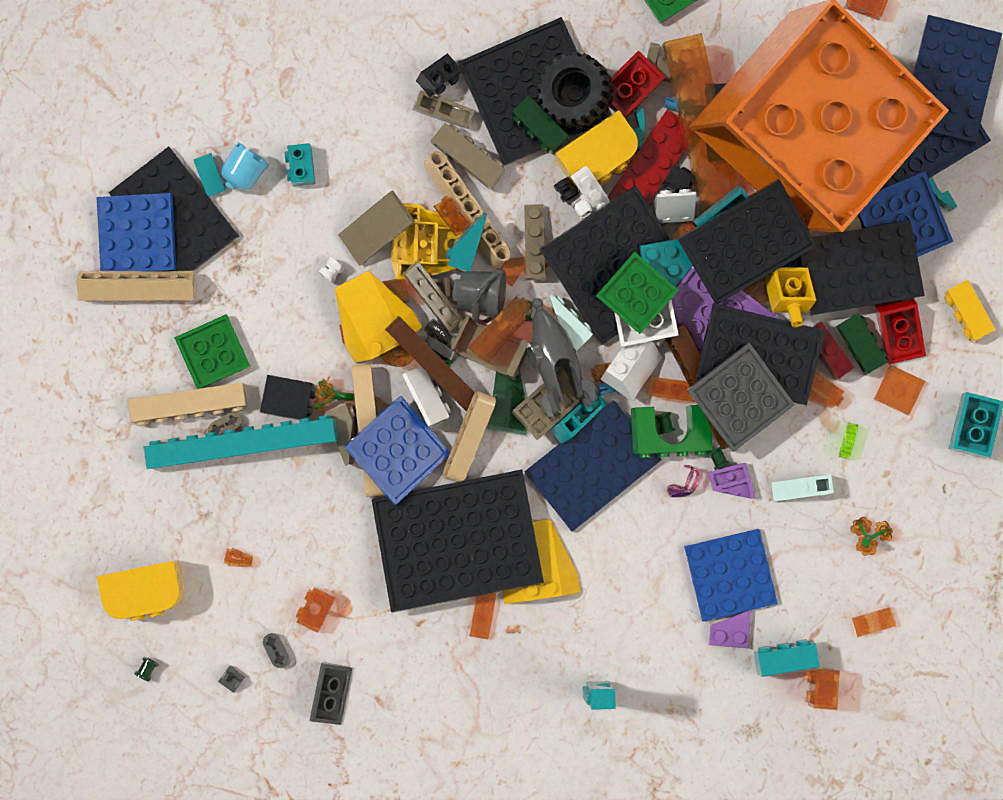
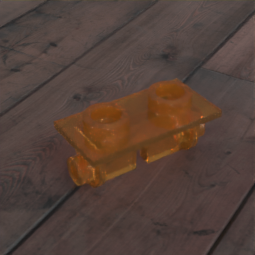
(454, 220)

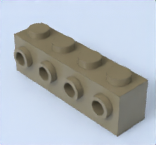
(468, 156)

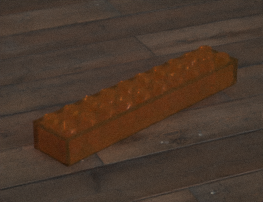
(692, 92)

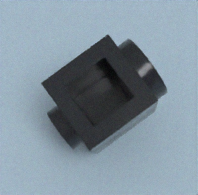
(678, 179)

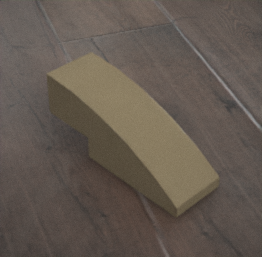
(443, 109)

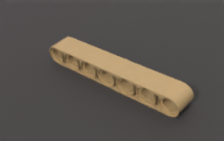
(465, 199)
(365, 412)

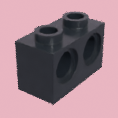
(437, 73)

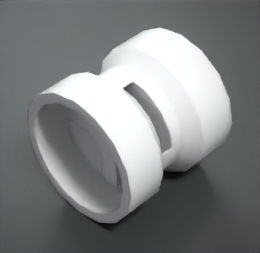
(331, 270)

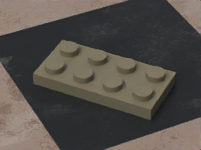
(532, 413)

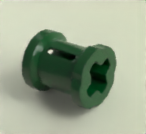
(664, 423)
(718, 458)
(146, 669)

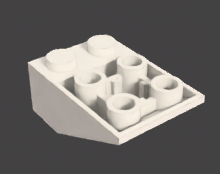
(675, 207)

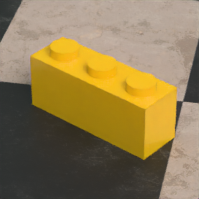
(969, 311)

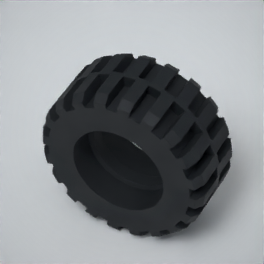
(558, 74)

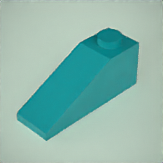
(465, 247)
(576, 419)

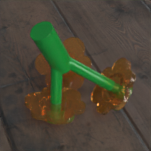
(326, 394)
(867, 544)

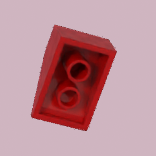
(634, 84)
(900, 330)

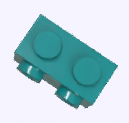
(300, 164)

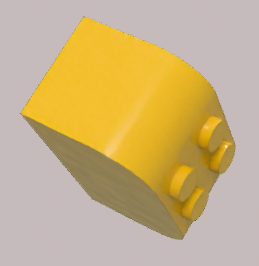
(603, 149)
(142, 591)

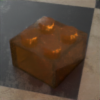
(822, 688)

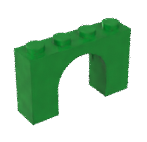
(647, 441)

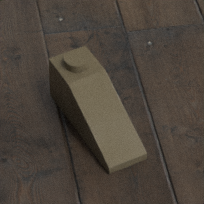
(346, 428)

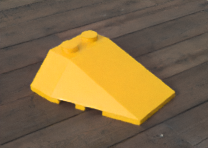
(423, 242)
(366, 311)
(557, 568)

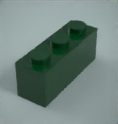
(539, 125)
(862, 343)

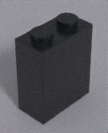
(287, 398)

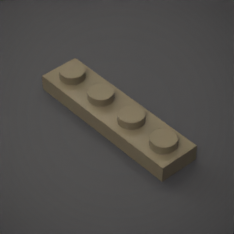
(534, 241)
(432, 296)

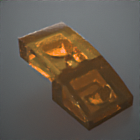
(874, 621)

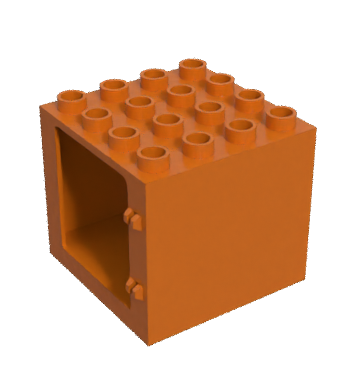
(820, 114)

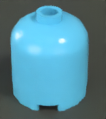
(242, 168)

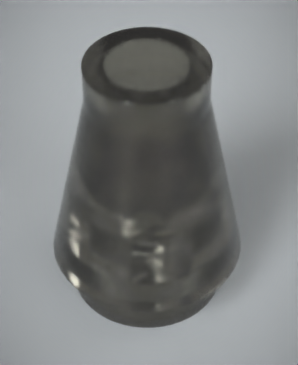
(437, 331)

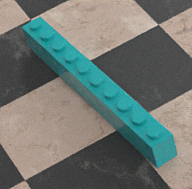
(241, 443)

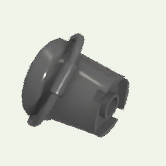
(480, 293)

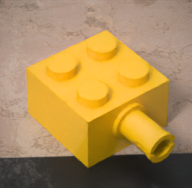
(790, 292)

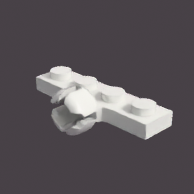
(591, 196)

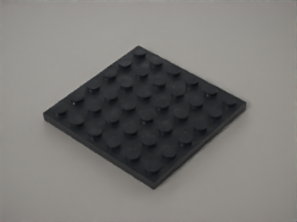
(509, 73)
(596, 249)

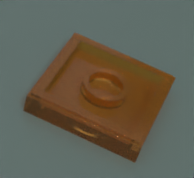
(899, 390)

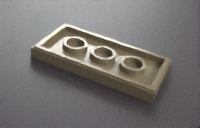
(376, 228)

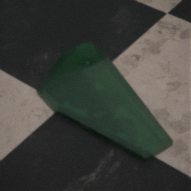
(508, 396)

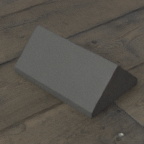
(330, 693)

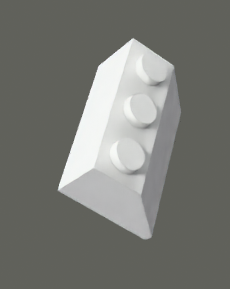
(661, 327)
(632, 368)
(427, 396)

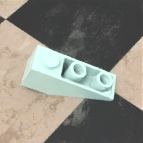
(578, 332)
(802, 487)

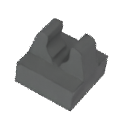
(231, 679)

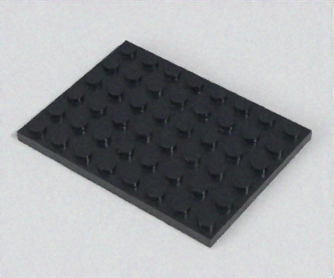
(457, 541)

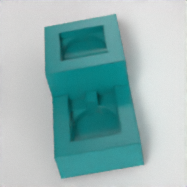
(640, 119)
(209, 174)
(944, 199)

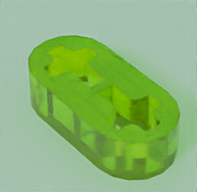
(848, 440)

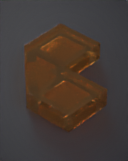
(513, 269)

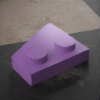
(732, 481)
(731, 632)

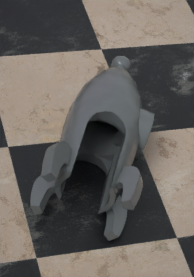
(553, 348)

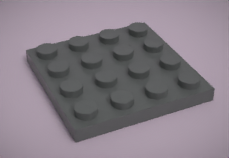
(740, 397)

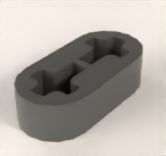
(441, 349)
(271, 652)

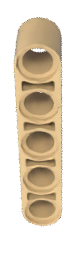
(469, 437)

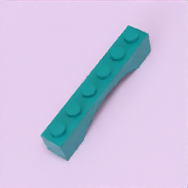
(599, 695)

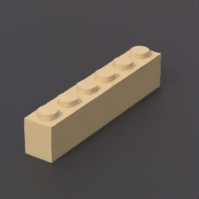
(136, 286)
(189, 402)

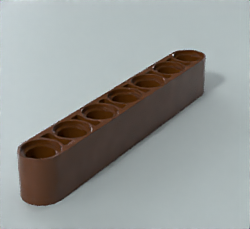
(687, 357)
(431, 362)

